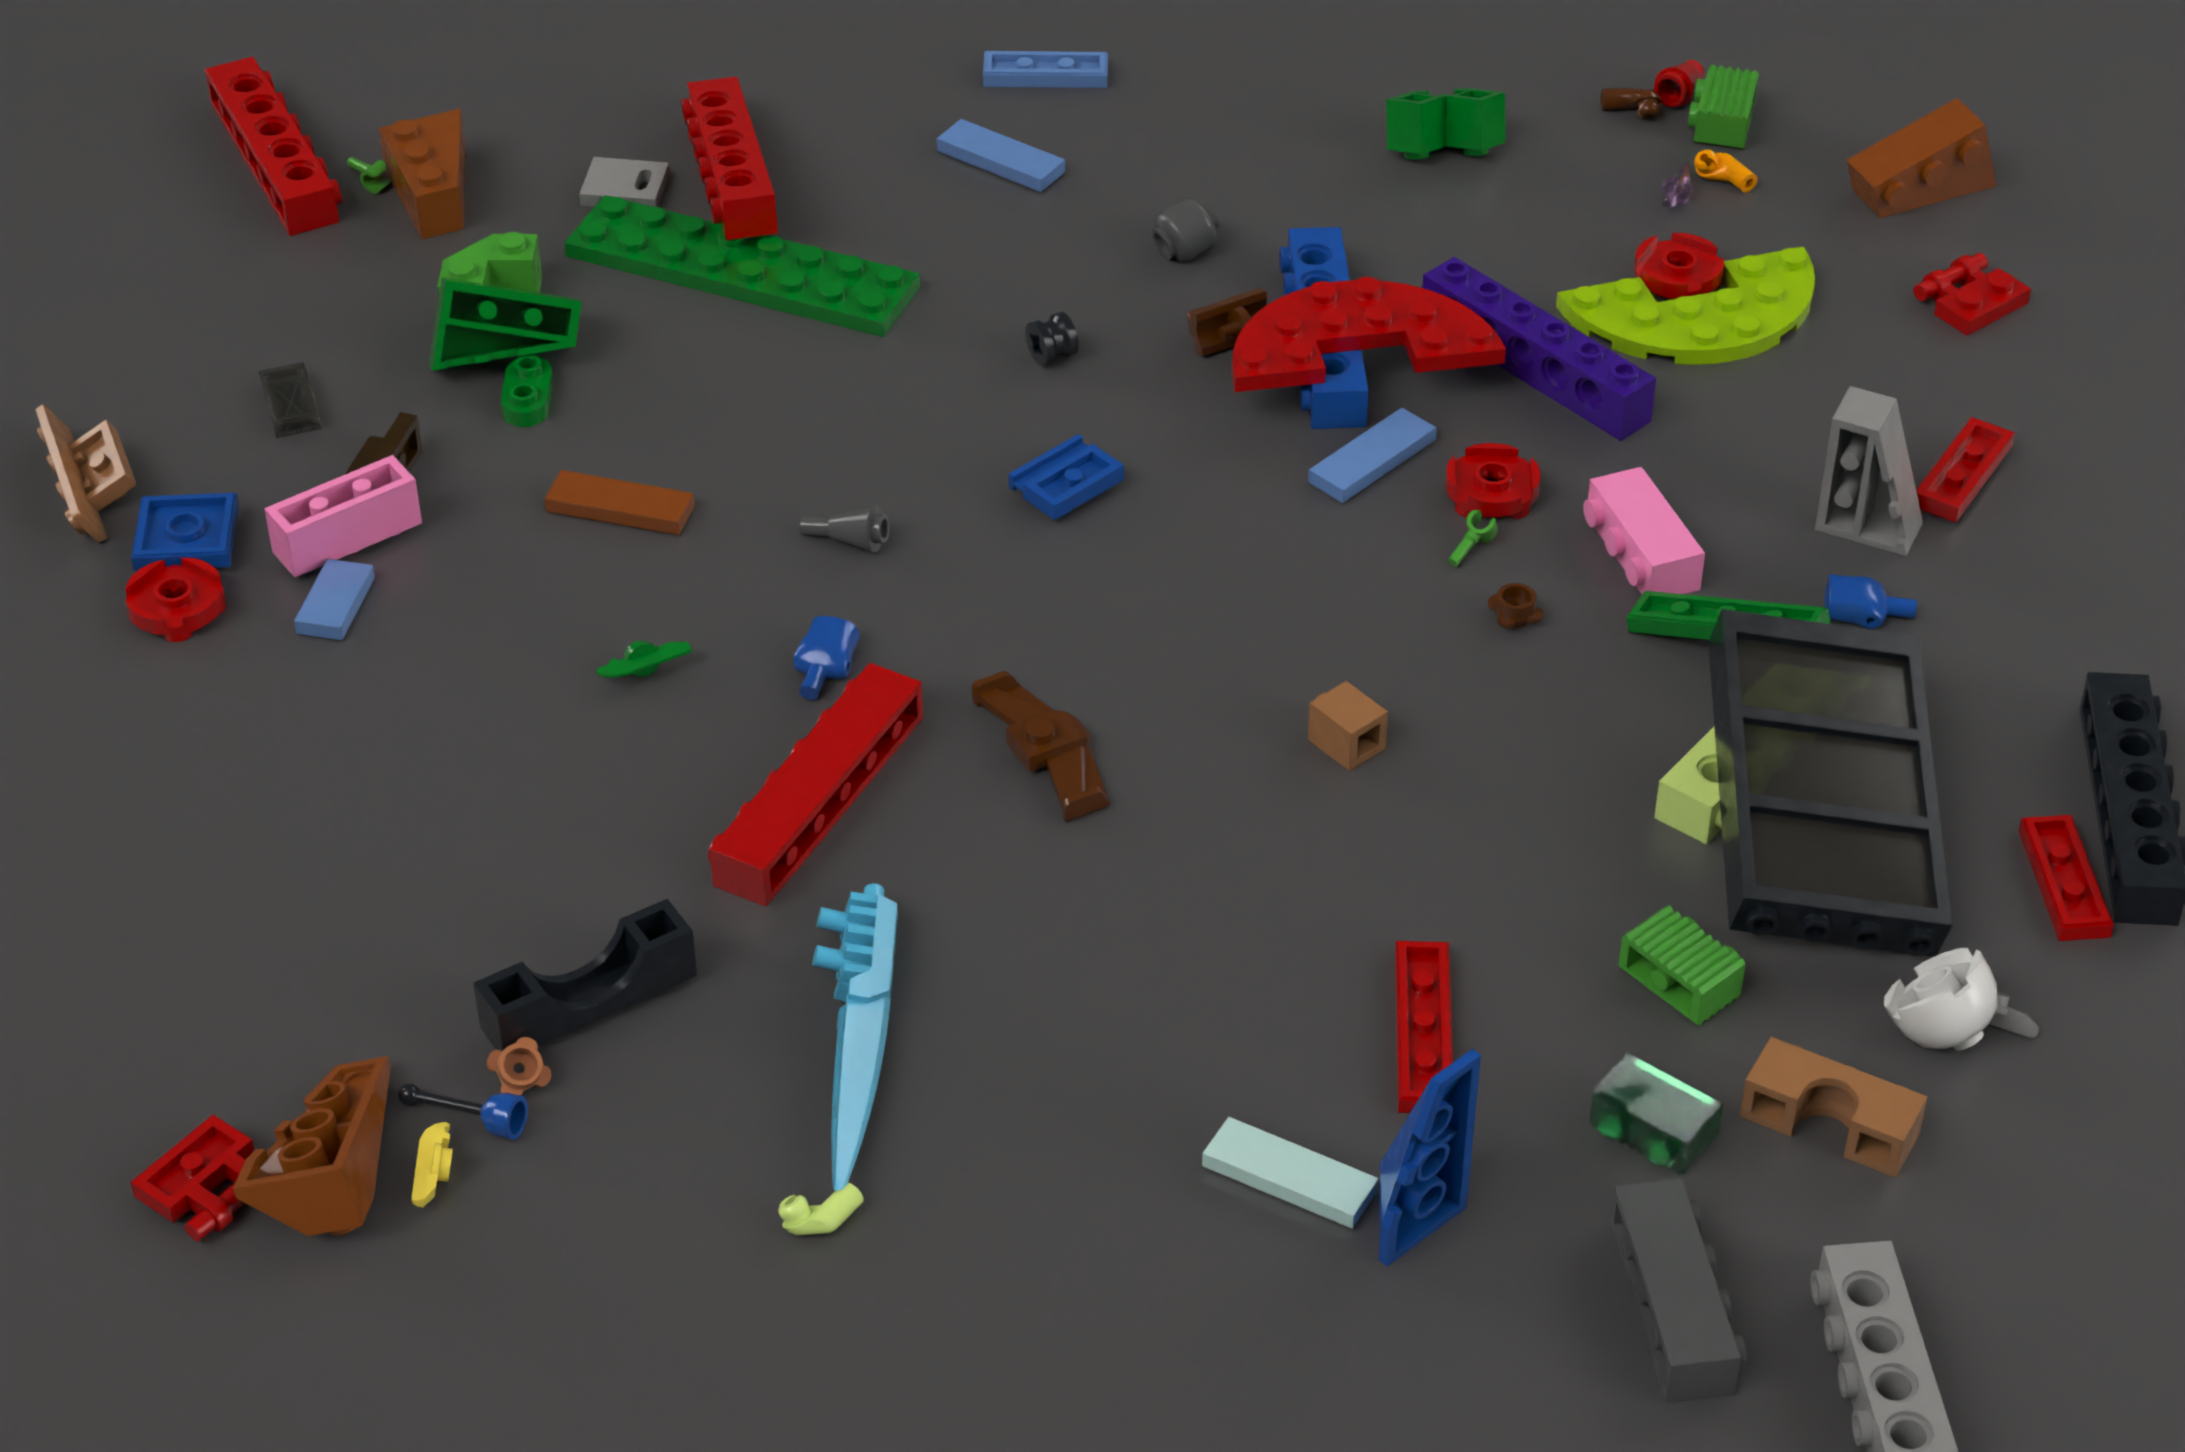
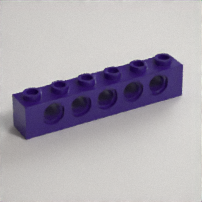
(1553, 354)

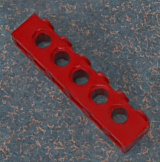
(274, 146)
(729, 158)

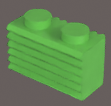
(1723, 106)
(1682, 964)

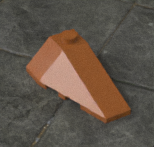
(326, 1159)

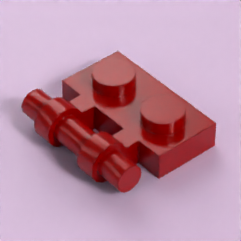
(1981, 298)
(190, 1172)

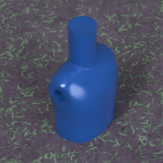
(1864, 601)
(825, 653)

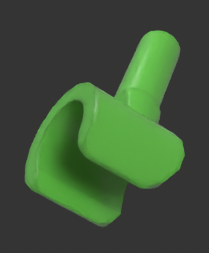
(371, 175)
(1473, 536)

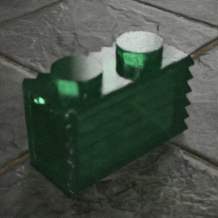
(1655, 1113)

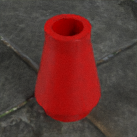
(1678, 83)

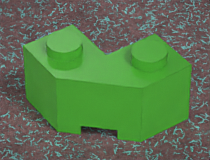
(498, 260)

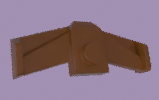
(1046, 739)

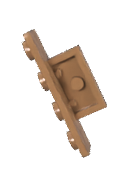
(89, 470)

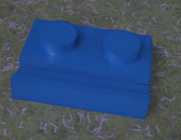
(1066, 477)

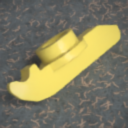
(432, 1163)

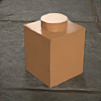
(1347, 725)

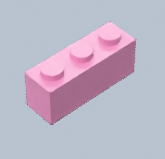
(343, 515)
(1644, 533)

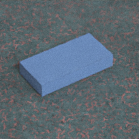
(334, 599)

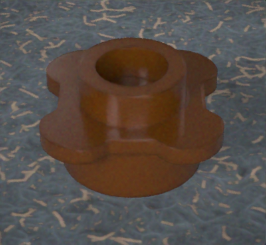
(1515, 606)

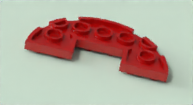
(1289, 335)

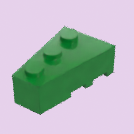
(498, 322)

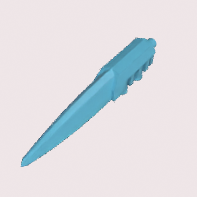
(865, 984)

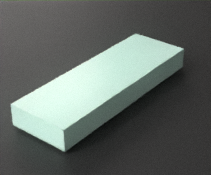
(1290, 1172)

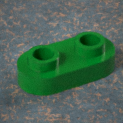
(527, 391)

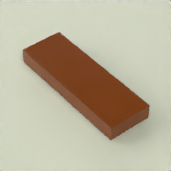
(620, 502)

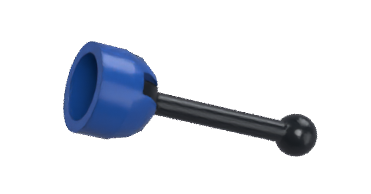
(501, 1113)

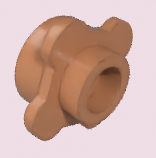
(523, 1053)

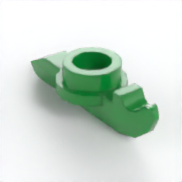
(643, 659)

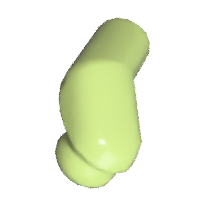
(819, 1219)

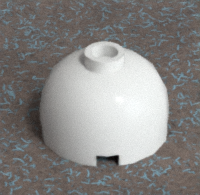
(1946, 1002)

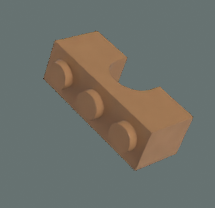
(1798, 1084)

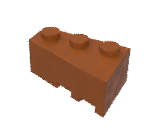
(1925, 162)
(428, 170)

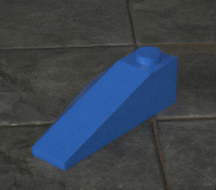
(1429, 1160)

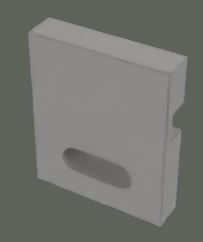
(623, 179)

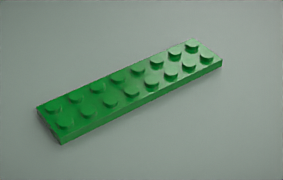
(749, 269)

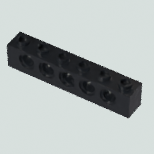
(2134, 798)

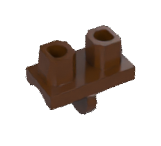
(1219, 324)

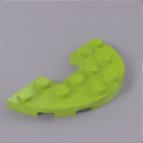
(1761, 304)

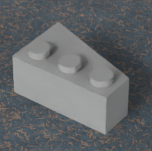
(1869, 476)

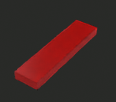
(1421, 1017)

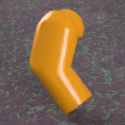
(1724, 168)

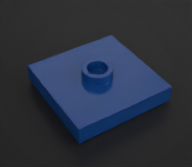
(186, 528)

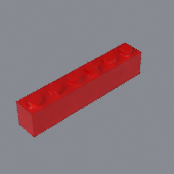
(815, 784)

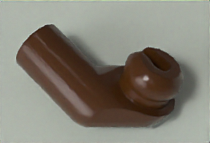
(1644, 100)

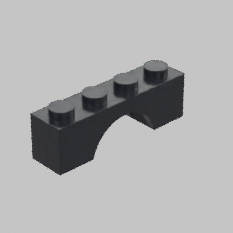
(642, 959)

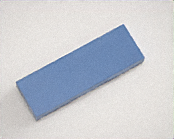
(1045, 69)
(1000, 155)
(1372, 455)

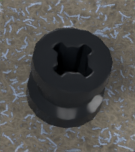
(1051, 338)

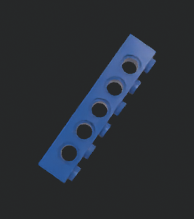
(1343, 398)

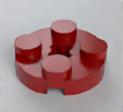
(1660, 270)
(1509, 496)
(194, 599)

